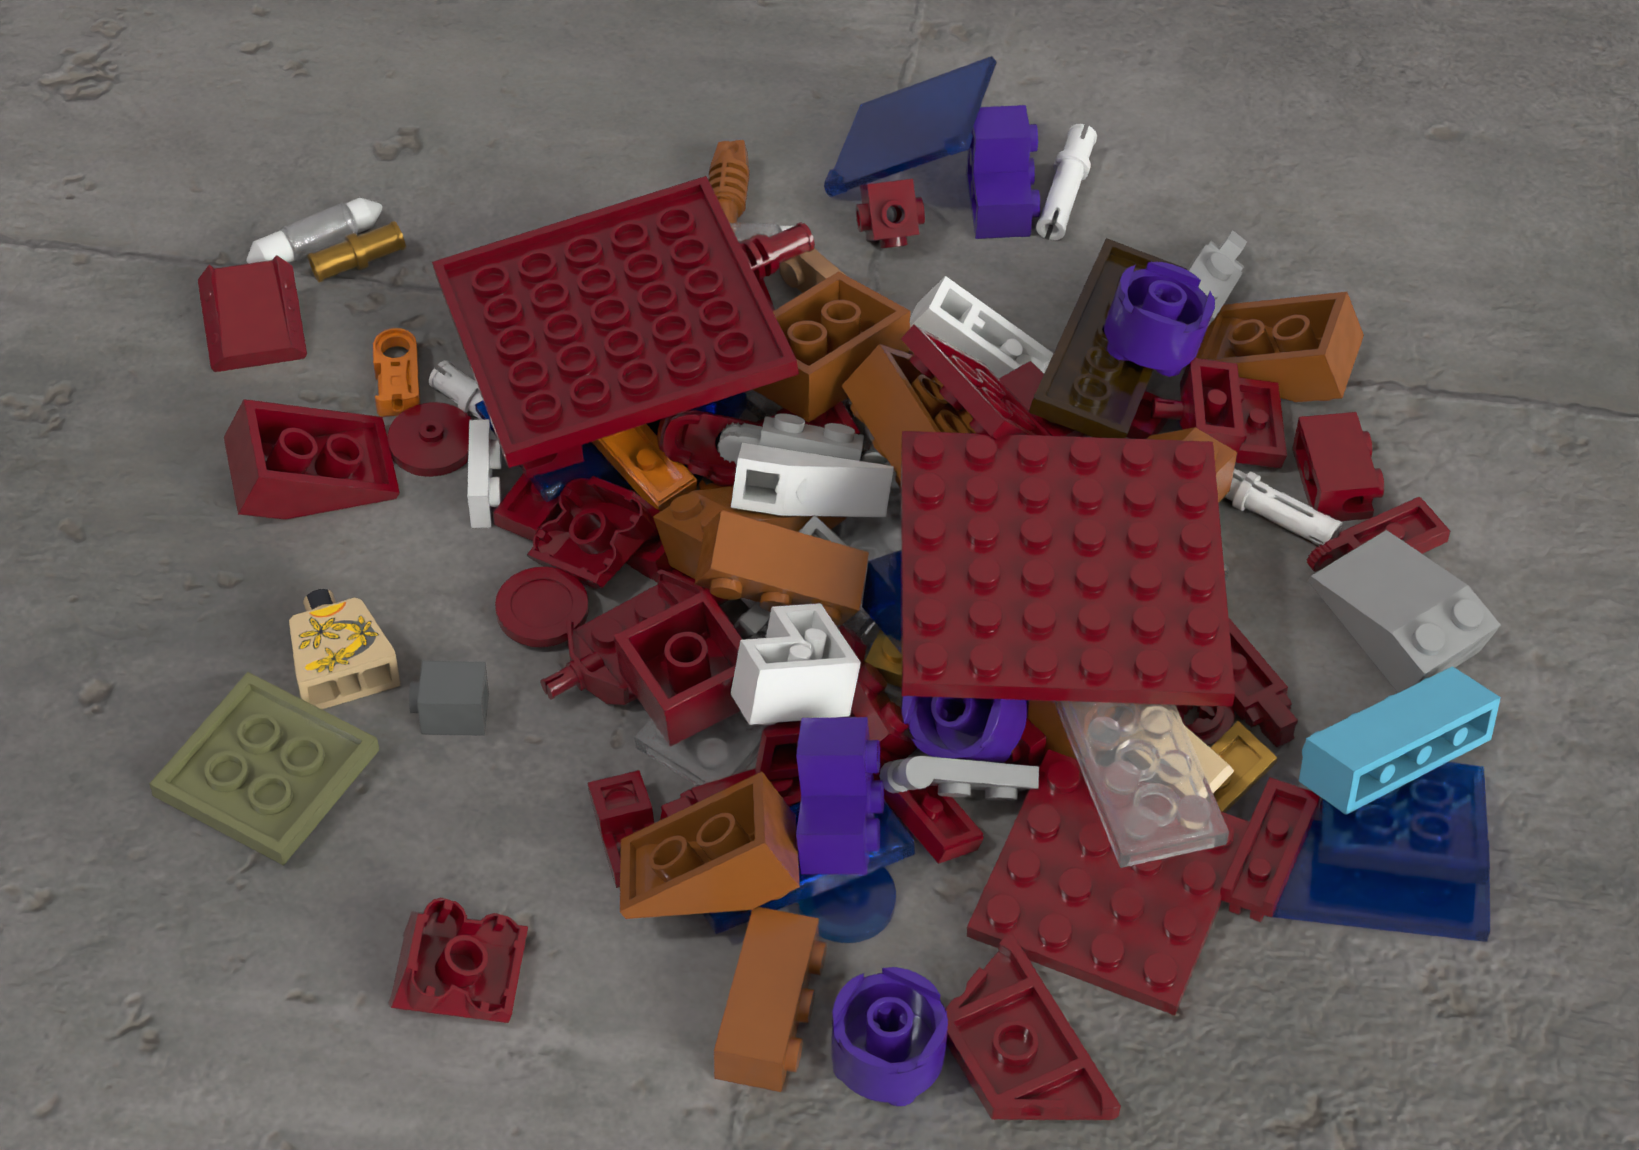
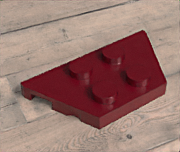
(1022, 1047)

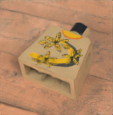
(340, 651)

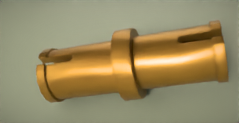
(356, 251)

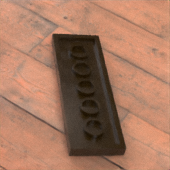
(1083, 382)

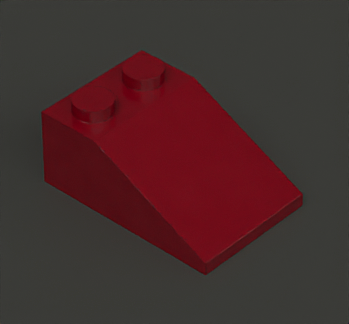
(306, 460)

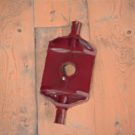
(592, 645)

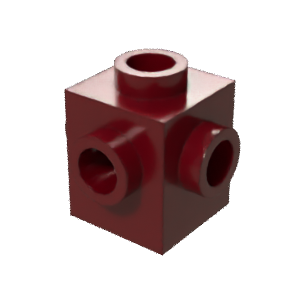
(907, 211)

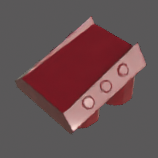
(251, 315)
(595, 531)
(459, 963)

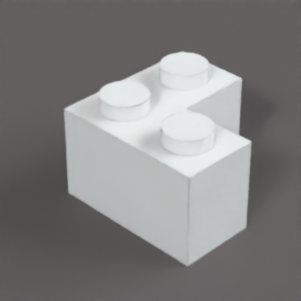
(796, 670)

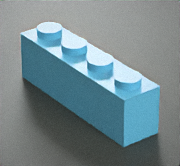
(1398, 739)

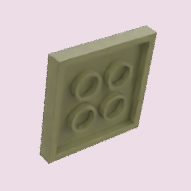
(264, 768)

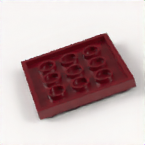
(1085, 915)

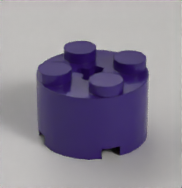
(1158, 317)
(982, 732)
(888, 1035)

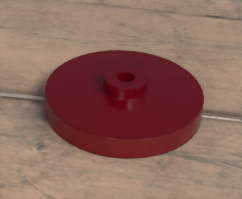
(430, 439)
(538, 603)

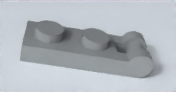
(959, 776)

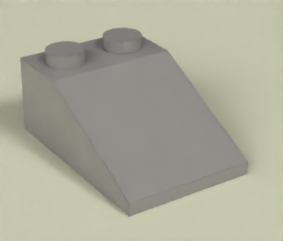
(1404, 609)

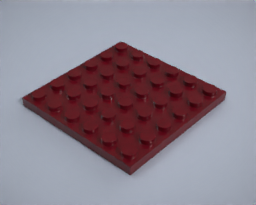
(612, 321)
(1062, 570)

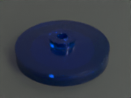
(853, 909)

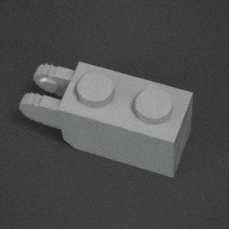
(793, 434)

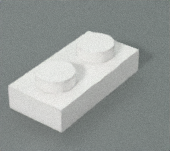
(483, 489)

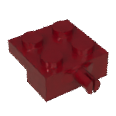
(1231, 410)

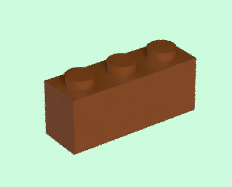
(779, 566)
(769, 999)

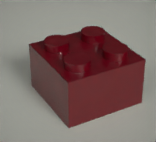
(682, 666)

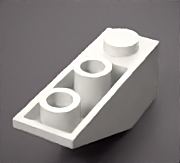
(809, 484)

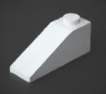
(977, 329)

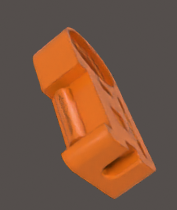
(396, 376)

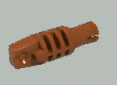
(730, 177)

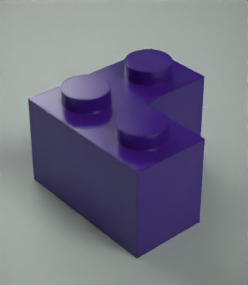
(1002, 173)
(838, 796)

